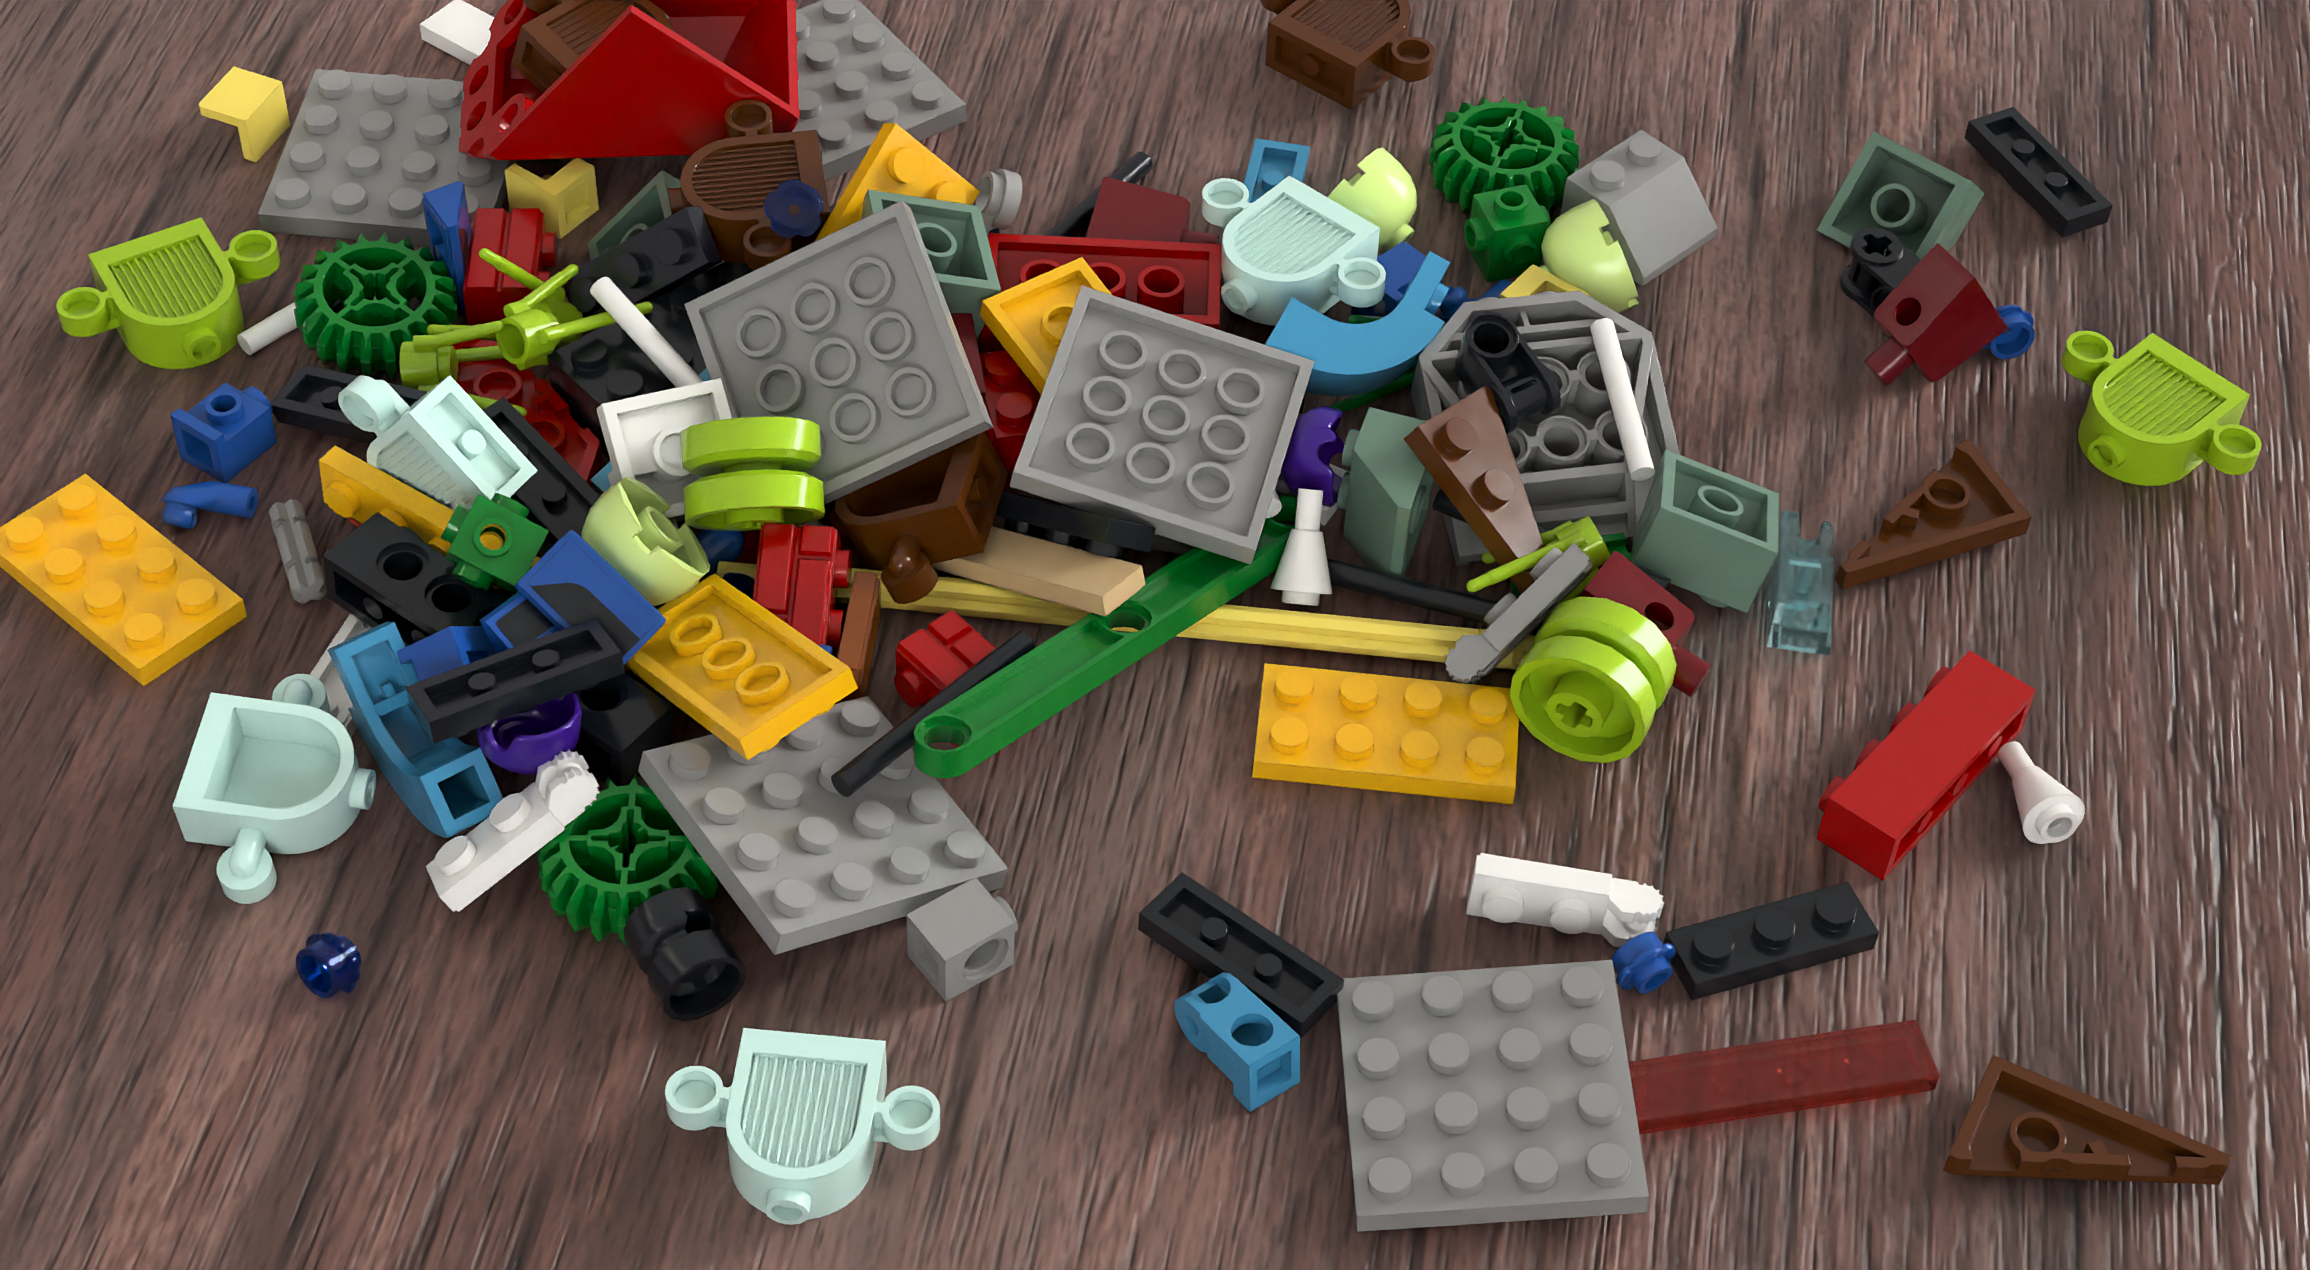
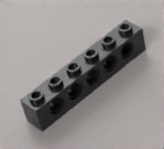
(395, 577)

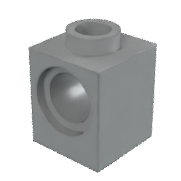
(961, 938)

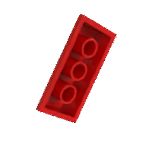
(1156, 274)

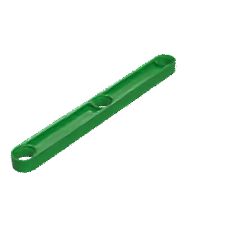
(1091, 653)

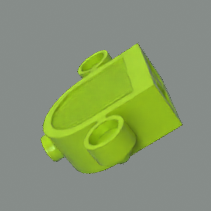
(171, 293)
(2157, 412)

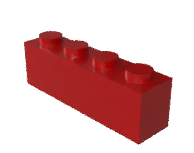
(1923, 764)

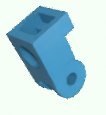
(1241, 1038)

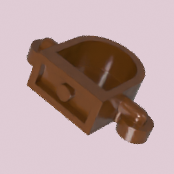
(565, 32)
(1345, 46)
(736, 176)
(924, 515)

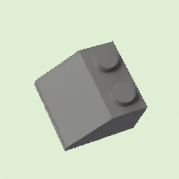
(1648, 202)

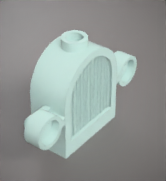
(1291, 247)
(438, 443)
(270, 782)
(803, 1118)

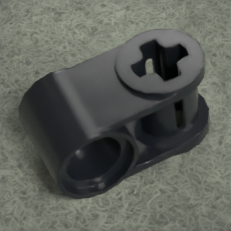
(1876, 272)
(1510, 369)

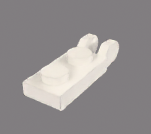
(513, 830)
(1562, 898)

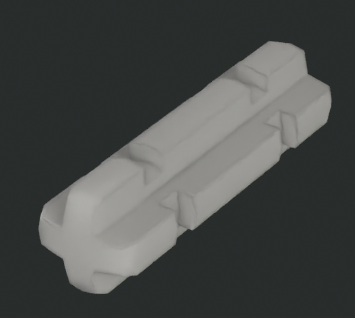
(297, 551)

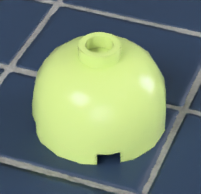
(1381, 196)
(1588, 257)
(642, 543)

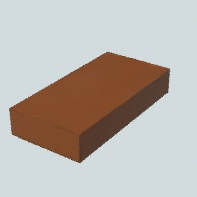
(861, 630)

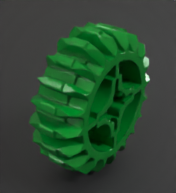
(1502, 148)
(375, 286)
(588, 862)

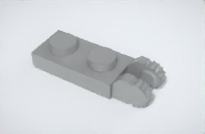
(1516, 618)

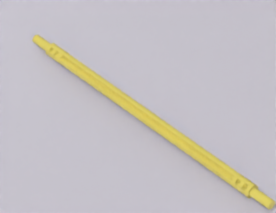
(1226, 623)

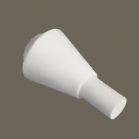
(1304, 564)
(2044, 805)

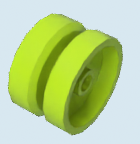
(752, 473)
(1593, 679)

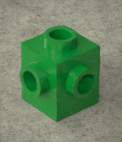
(1506, 232)
(507, 522)

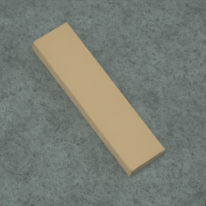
(1050, 572)

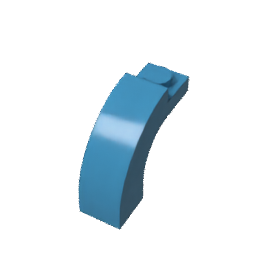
(1365, 355)
(440, 783)

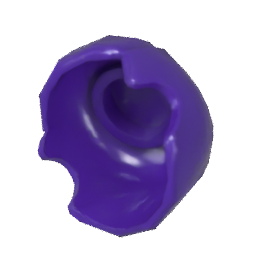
(1310, 452)
(533, 737)

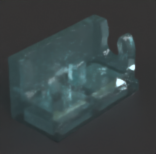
(1801, 589)

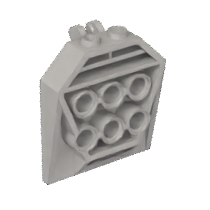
(1591, 465)

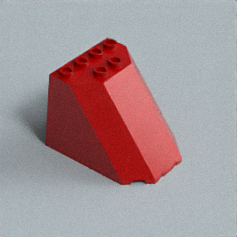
(636, 84)

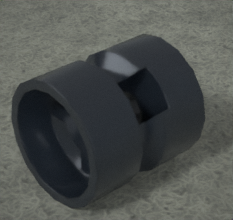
(684, 954)

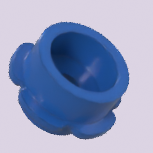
(2016, 337)
(1643, 963)

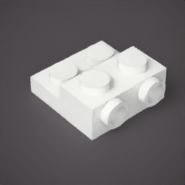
(646, 441)

